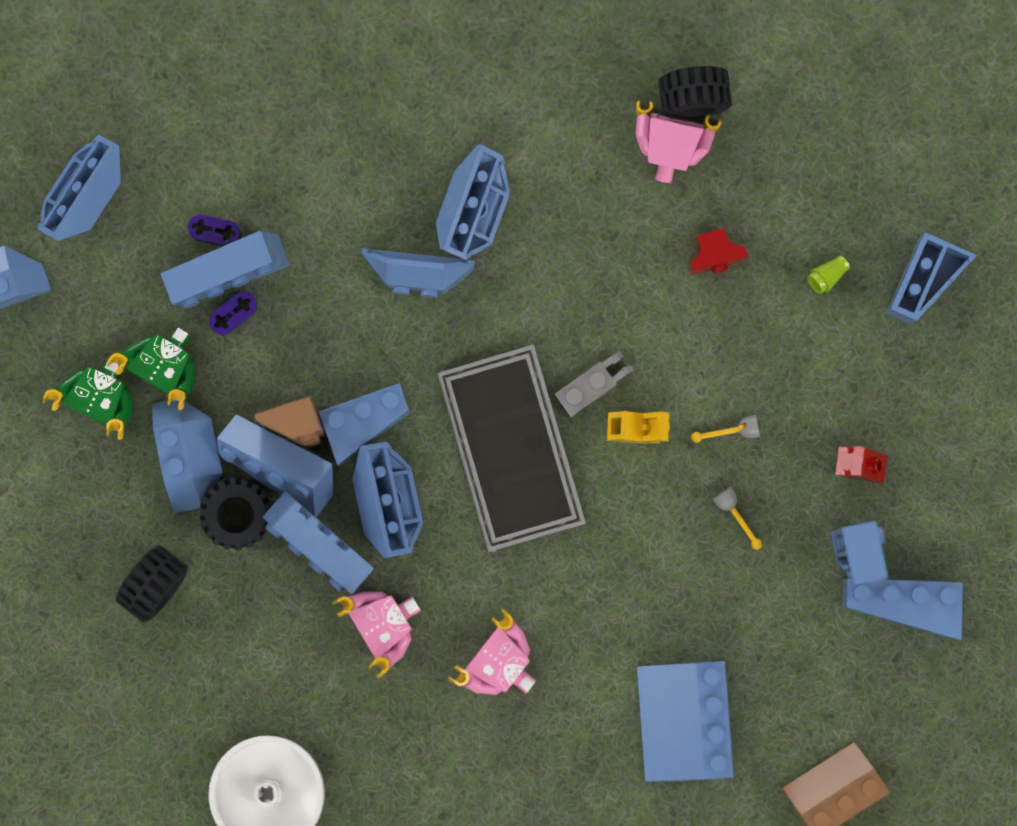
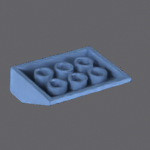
(685, 721)

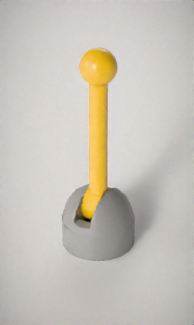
(747, 428)
(727, 501)

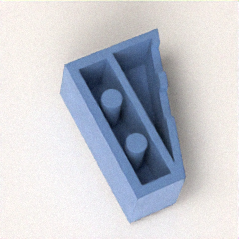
(926, 276)
(362, 420)
(861, 552)

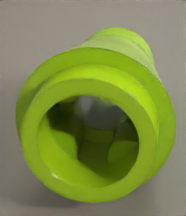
(826, 276)

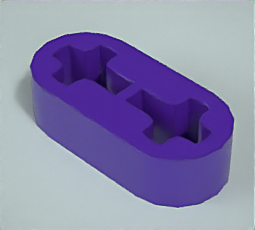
(215, 224)
(228, 308)

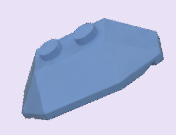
(82, 190)
(473, 204)
(417, 272)
(20, 277)
(185, 453)
(387, 499)

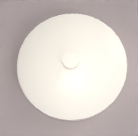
(267, 785)

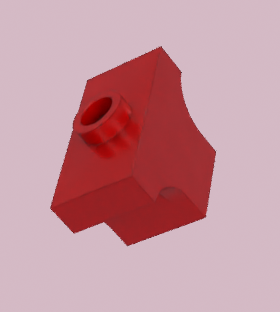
(716, 253)
(861, 464)

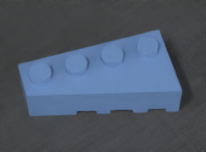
(225, 268)
(277, 463)
(316, 542)
(916, 604)

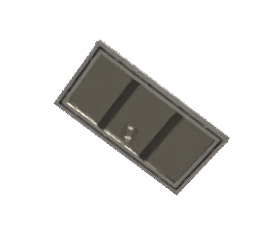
(511, 448)

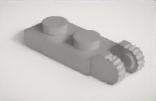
(591, 385)

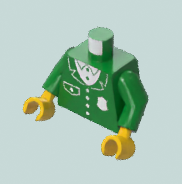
(161, 364)
(96, 396)

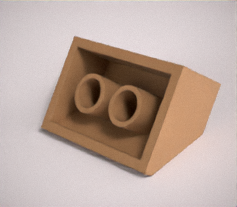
(296, 422)
(836, 788)

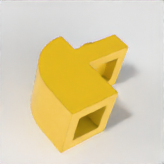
(638, 427)

